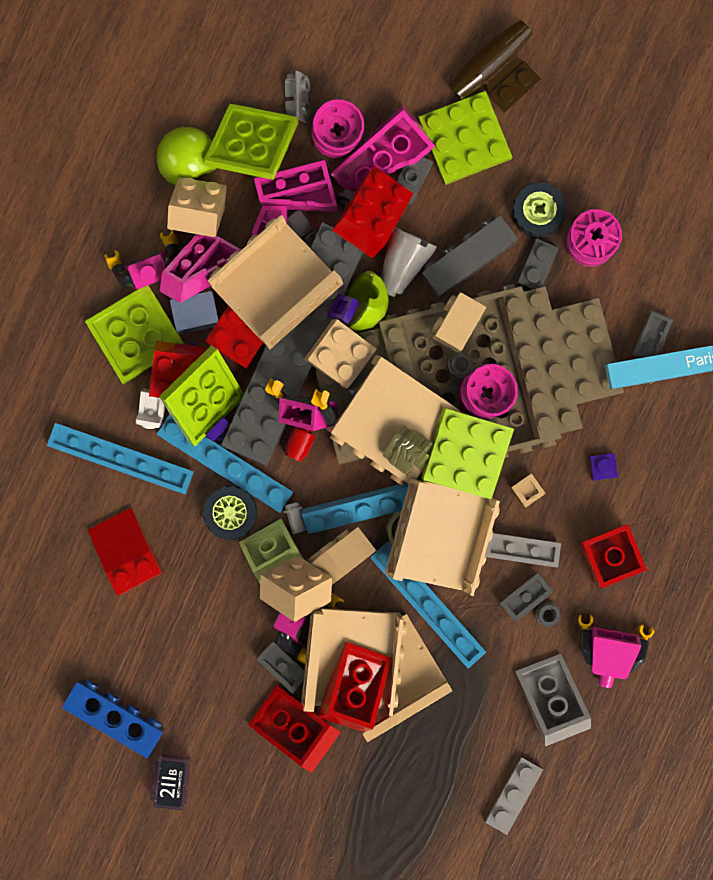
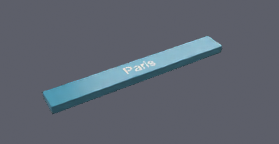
(660, 367)

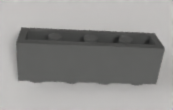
(469, 256)

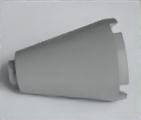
(404, 260)

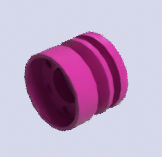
(346, 119)
(583, 248)
(500, 387)

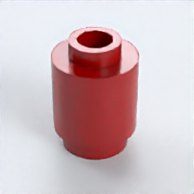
(299, 443)

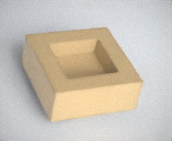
(528, 490)

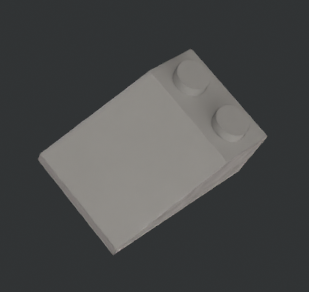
(553, 700)

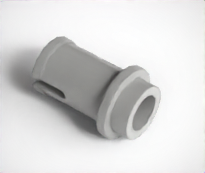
(295, 517)

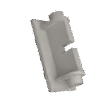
(298, 86)

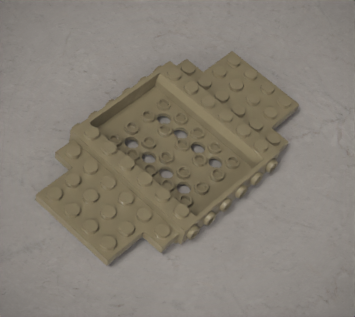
(550, 352)

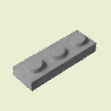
(524, 550)
(513, 795)

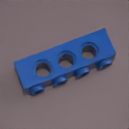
(78, 706)

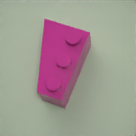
(299, 189)
(193, 266)

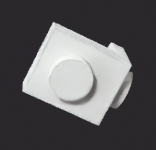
(150, 411)

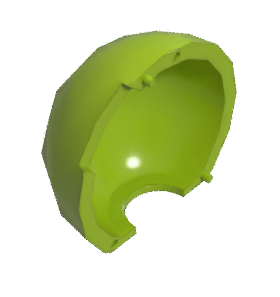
(183, 154)
(373, 300)

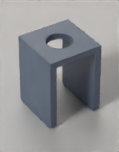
(195, 313)

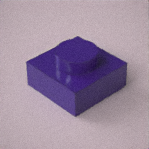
(343, 308)
(219, 430)
(603, 467)

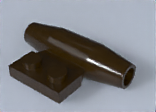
(497, 67)

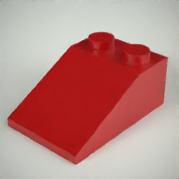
(125, 552)
(355, 688)
(292, 730)

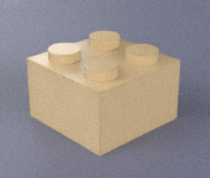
(196, 206)
(458, 322)
(340, 354)
(342, 554)
(295, 588)

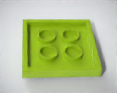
(465, 138)
(251, 141)
(130, 332)
(202, 396)
(467, 453)

